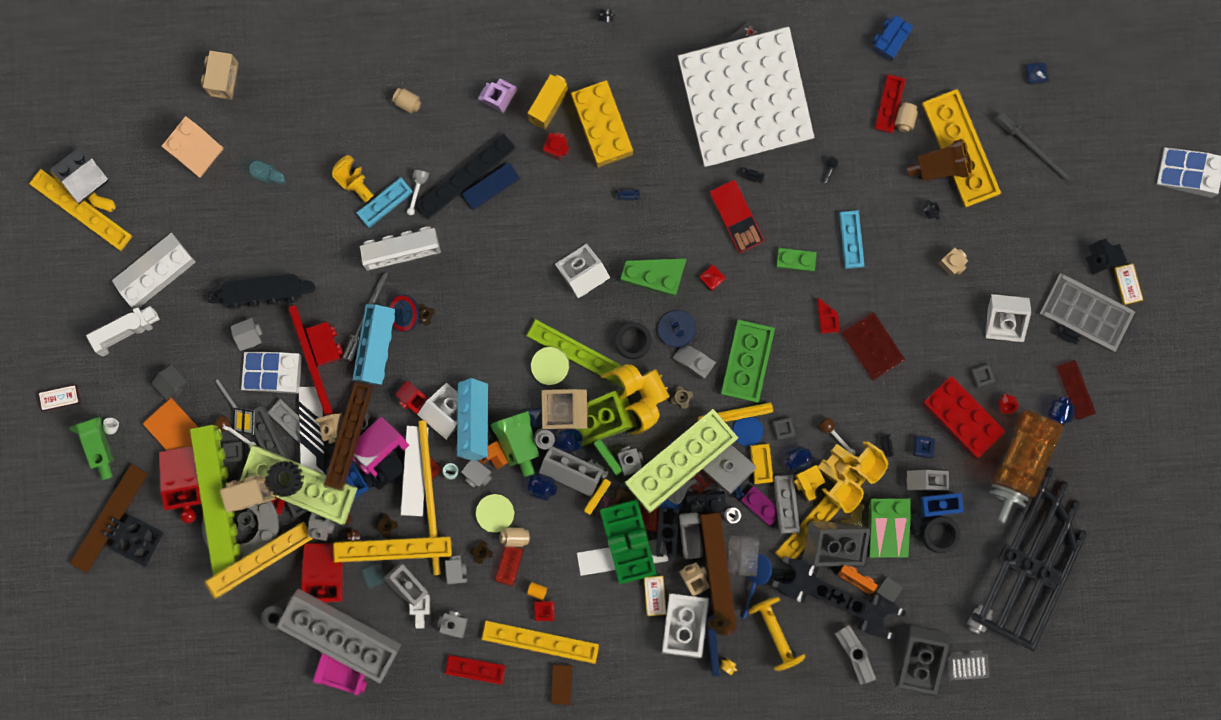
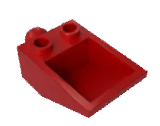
(179, 477)
(322, 572)

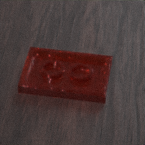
(873, 346)

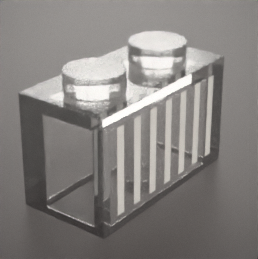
(967, 666)

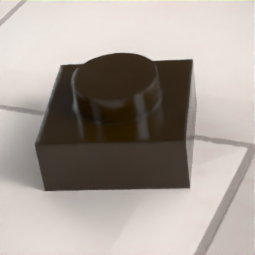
(623, 496)

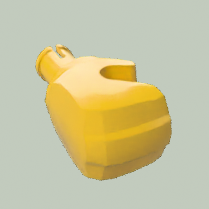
(342, 174)

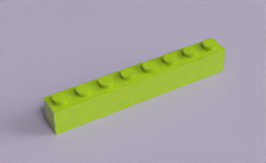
(211, 480)

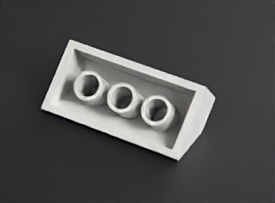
(400, 249)
(153, 271)

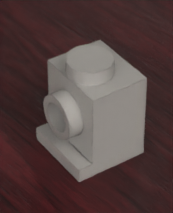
(455, 570)

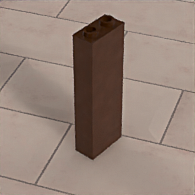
(717, 568)

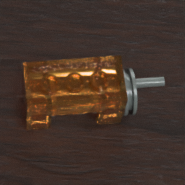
(1025, 460)

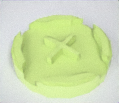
(550, 365)
(495, 513)

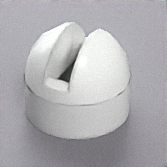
(110, 426)
(734, 511)

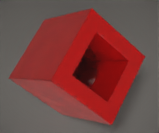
(556, 146)
(411, 397)

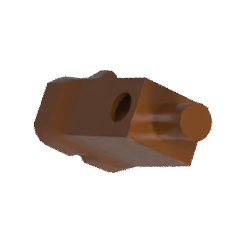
(943, 163)

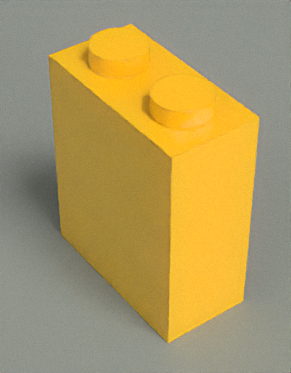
(548, 101)

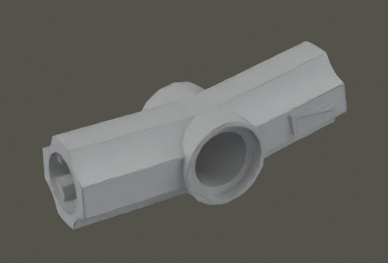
(861, 666)

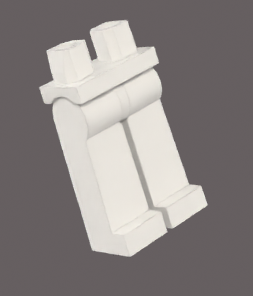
(122, 328)

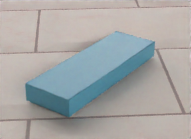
(384, 202)
(851, 239)

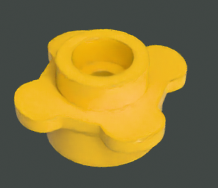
(728, 666)

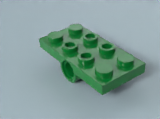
(628, 541)

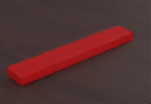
(311, 361)

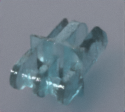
(266, 173)

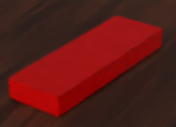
(889, 104)
(475, 669)

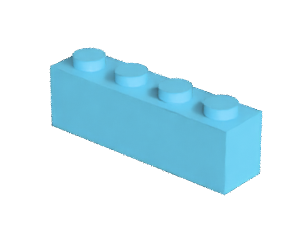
(374, 344)
(472, 420)

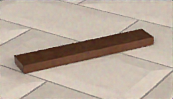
(348, 436)
(114, 508)

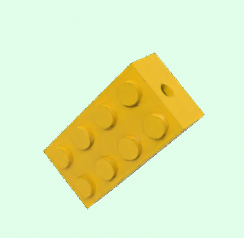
(602, 123)

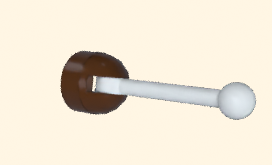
(224, 425)
(828, 426)

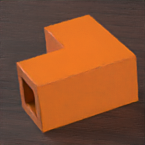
(496, 455)

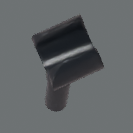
(832, 163)

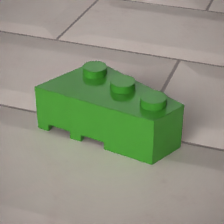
(654, 275)

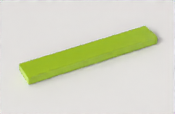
(574, 350)

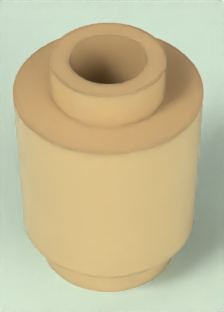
(406, 100)
(906, 117)
(514, 537)

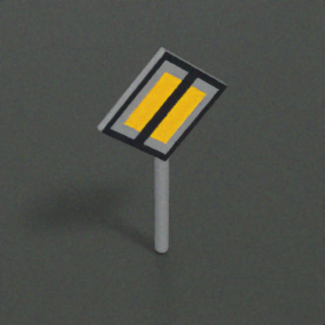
(242, 418)

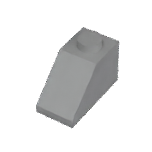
(694, 361)
(927, 480)
(405, 584)

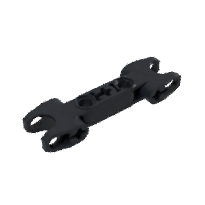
(870, 612)

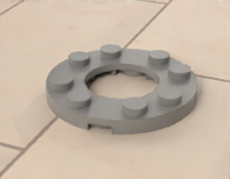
(267, 529)

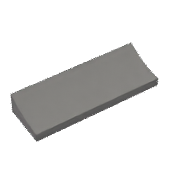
(338, 635)

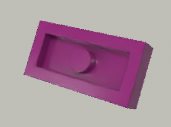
(760, 505)

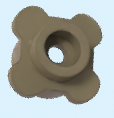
(682, 402)

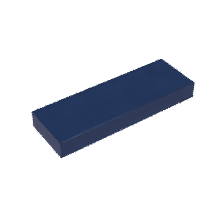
(491, 186)
(713, 649)

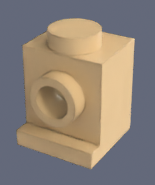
(330, 427)

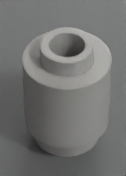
(539, 434)
(976, 627)

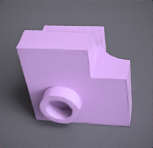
(497, 95)

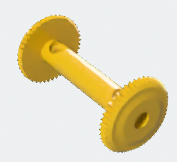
(777, 634)

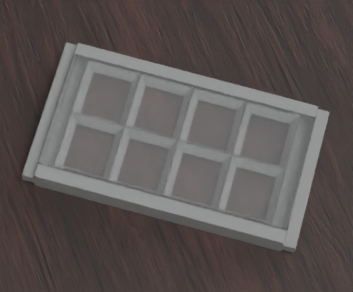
(1087, 312)

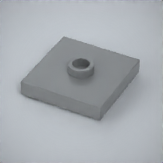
(729, 469)

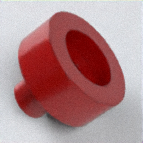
(1008, 404)

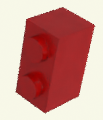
(324, 343)

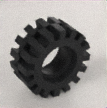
(273, 478)

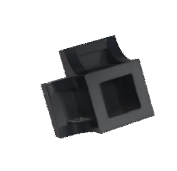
(1104, 256)
(388, 471)

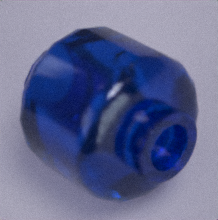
(1061, 410)
(568, 440)
(798, 460)
(542, 487)

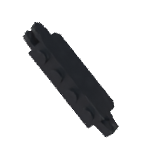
(261, 290)

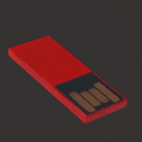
(736, 216)

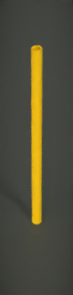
(429, 490)

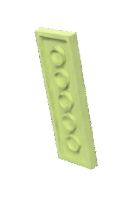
(681, 460)
(312, 496)

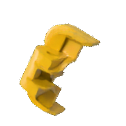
(651, 389)
(870, 466)

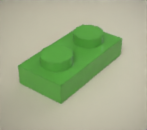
(796, 260)

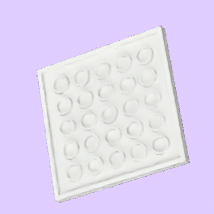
(746, 96)

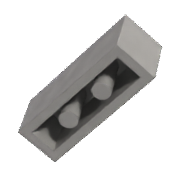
(571, 471)

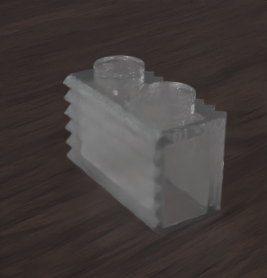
(743, 555)

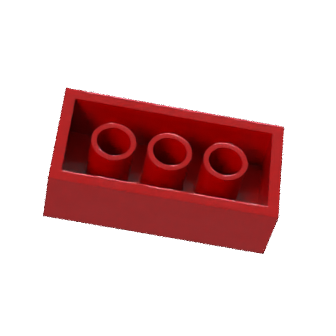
(963, 417)

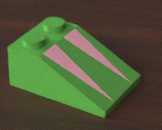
(889, 528)

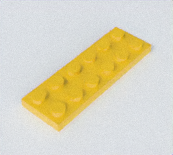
(951, 123)

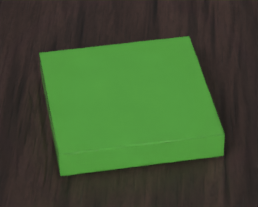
(608, 458)

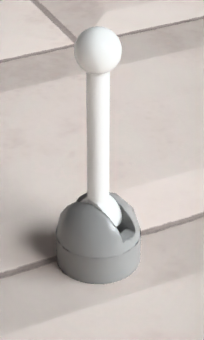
(419, 177)

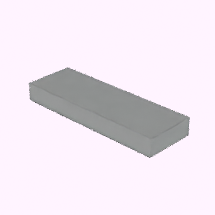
(286, 418)
(786, 504)

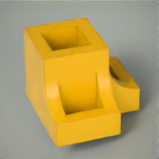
(808, 482)

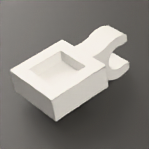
(420, 610)

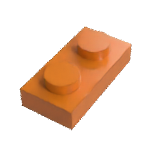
(863, 583)

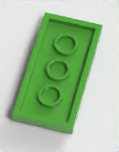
(748, 361)

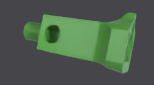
(517, 441)
(95, 445)

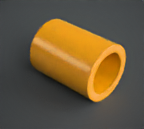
(537, 591)

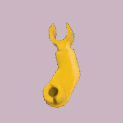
(102, 202)

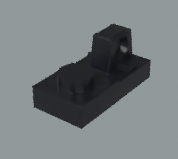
(706, 502)

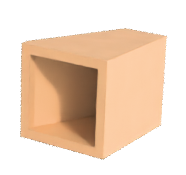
(192, 147)

